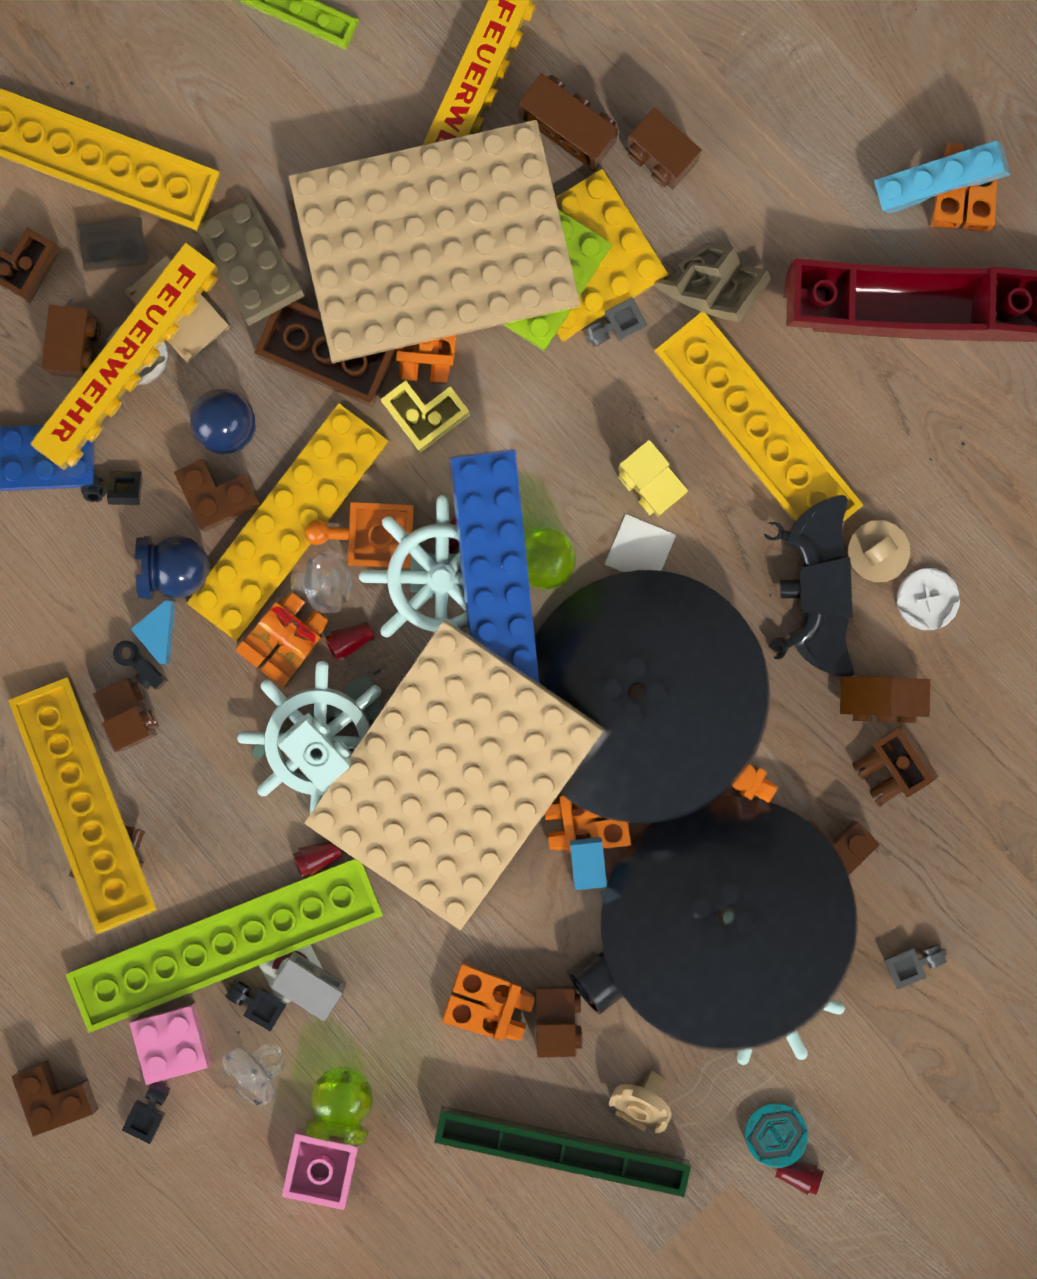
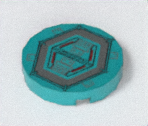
(776, 1135)

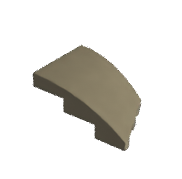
(715, 283)

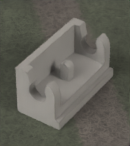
(309, 986)

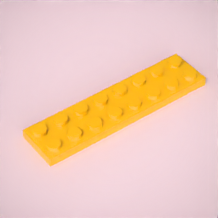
(104, 161)
(752, 418)
(276, 532)
(82, 805)

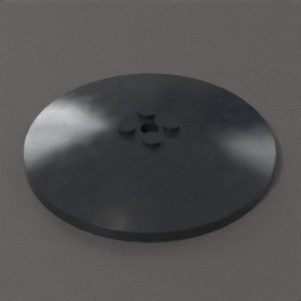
(700, 702)
(740, 979)

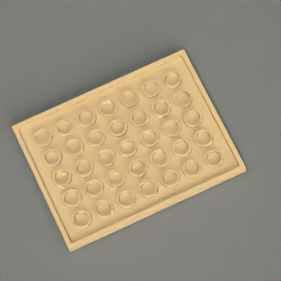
(434, 241)
(454, 775)

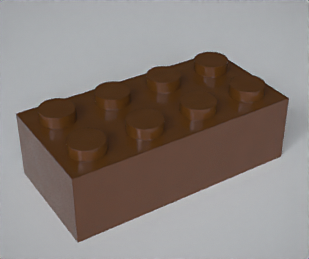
(298, 344)

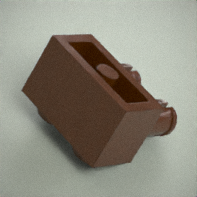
(904, 760)

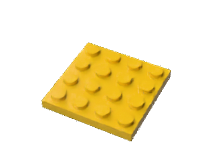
(628, 266)

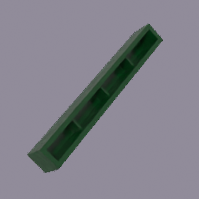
(563, 1151)

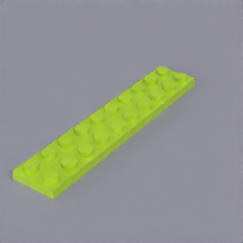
(224, 944)

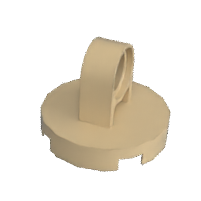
(878, 551)
(641, 1105)

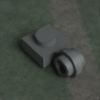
(622, 319)
(907, 967)

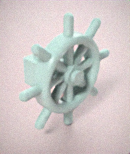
(430, 574)
(310, 741)

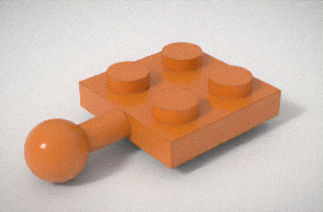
(368, 540)

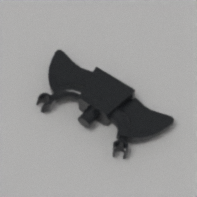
(821, 587)

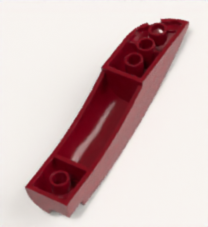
(913, 301)

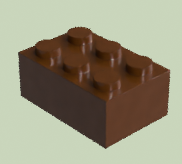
(568, 121)

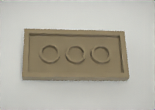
(249, 261)

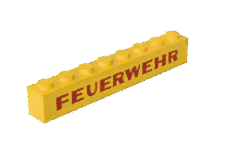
(479, 69)
(125, 357)

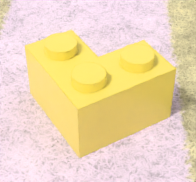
(426, 422)
(652, 479)

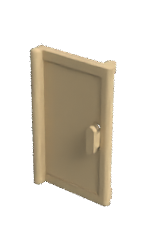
(196, 330)

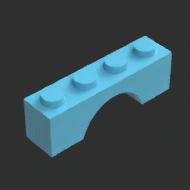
(942, 175)

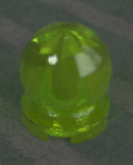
(548, 557)
(340, 1103)

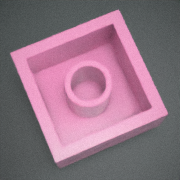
(170, 1043)
(320, 1170)

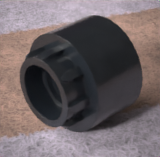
(595, 982)

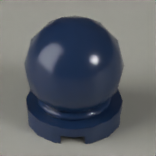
(222, 421)
(173, 566)

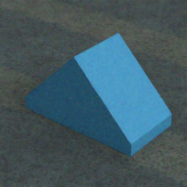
(156, 631)
(588, 863)

